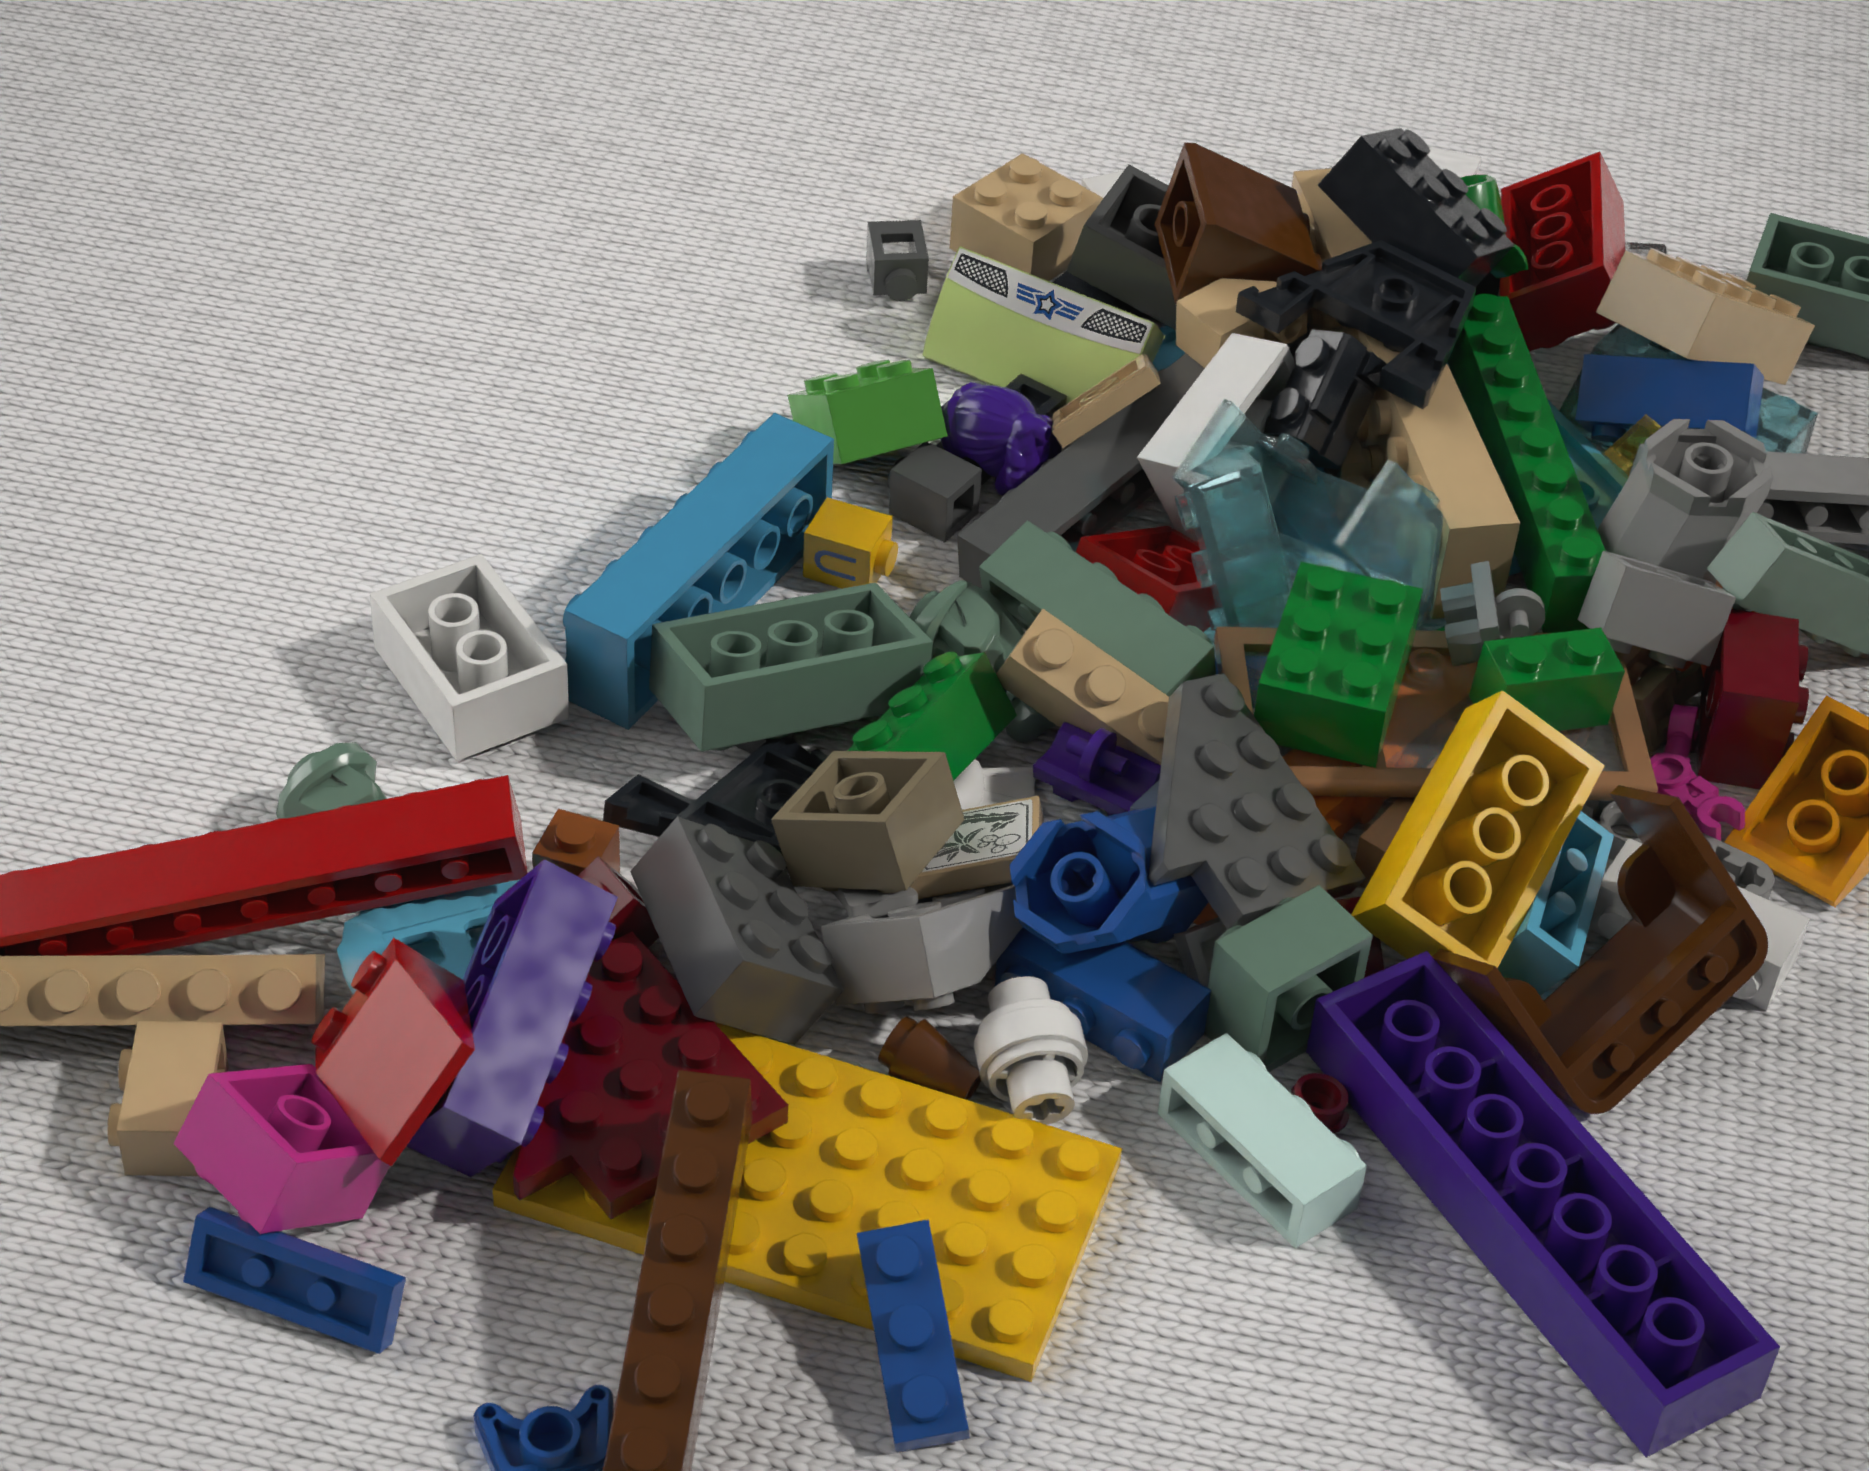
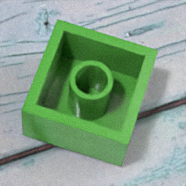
(871, 410)

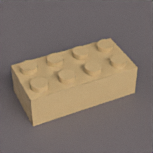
(1705, 313)

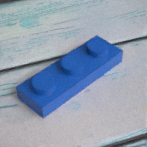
(294, 1280)
(912, 1336)

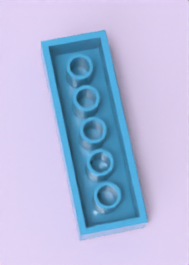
(704, 557)

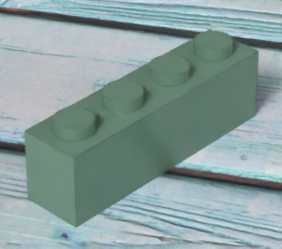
(1043, 572)
(1798, 578)

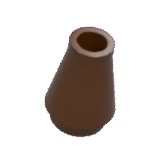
(926, 1058)

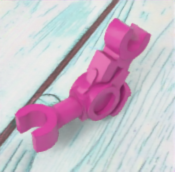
(1678, 779)

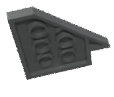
(1237, 811)

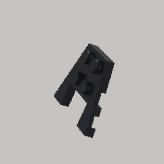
(1385, 296)
(737, 803)

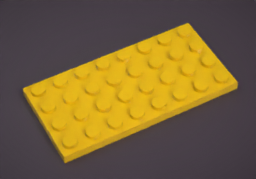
(877, 1152)

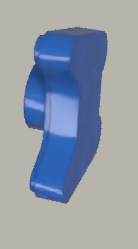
(548, 1436)

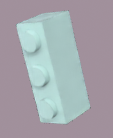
(1262, 1139)

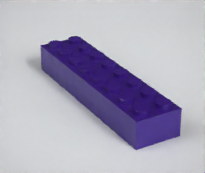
(1542, 1204)

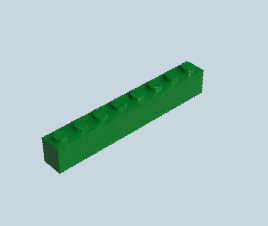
(1506, 400)

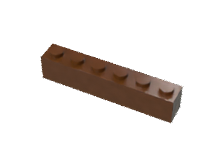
(681, 1276)

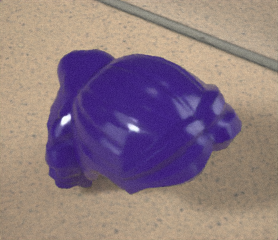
(998, 433)

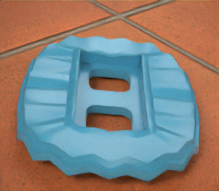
(418, 921)

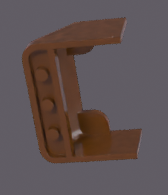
(1649, 983)

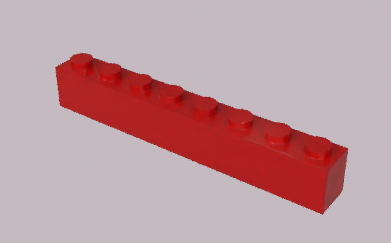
(266, 874)

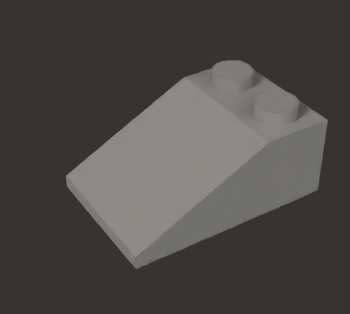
(921, 948)

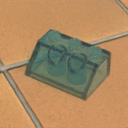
(1236, 539)

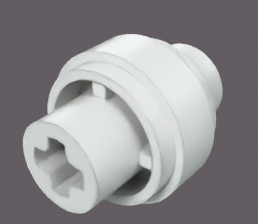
(1030, 1050)

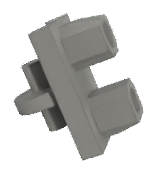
(1478, 616)

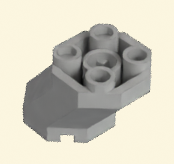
(1687, 496)

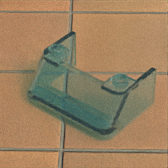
(1329, 522)

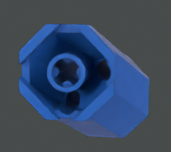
(1091, 884)

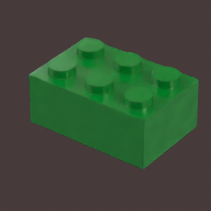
(1337, 663)

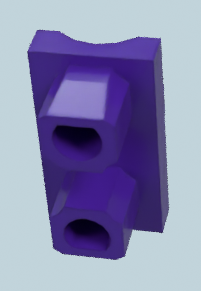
(1095, 769)

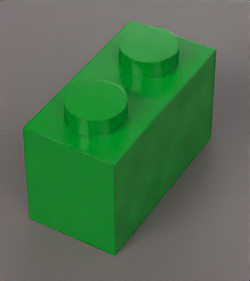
(1558, 676)

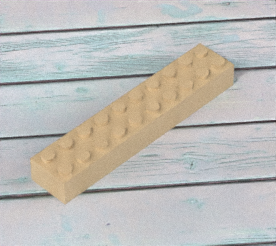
(1431, 444)

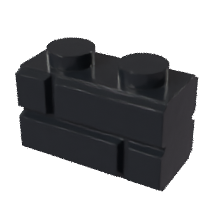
(1326, 396)

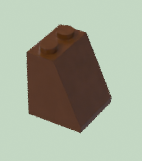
(1230, 224)

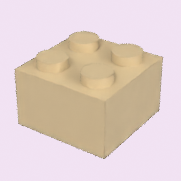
(1023, 217)

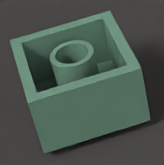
(1275, 970)

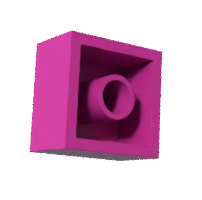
(280, 1148)

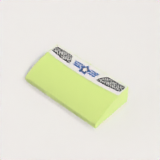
(1012, 323)

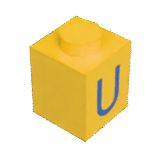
(848, 545)

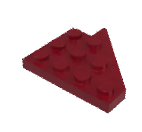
(619, 1080)

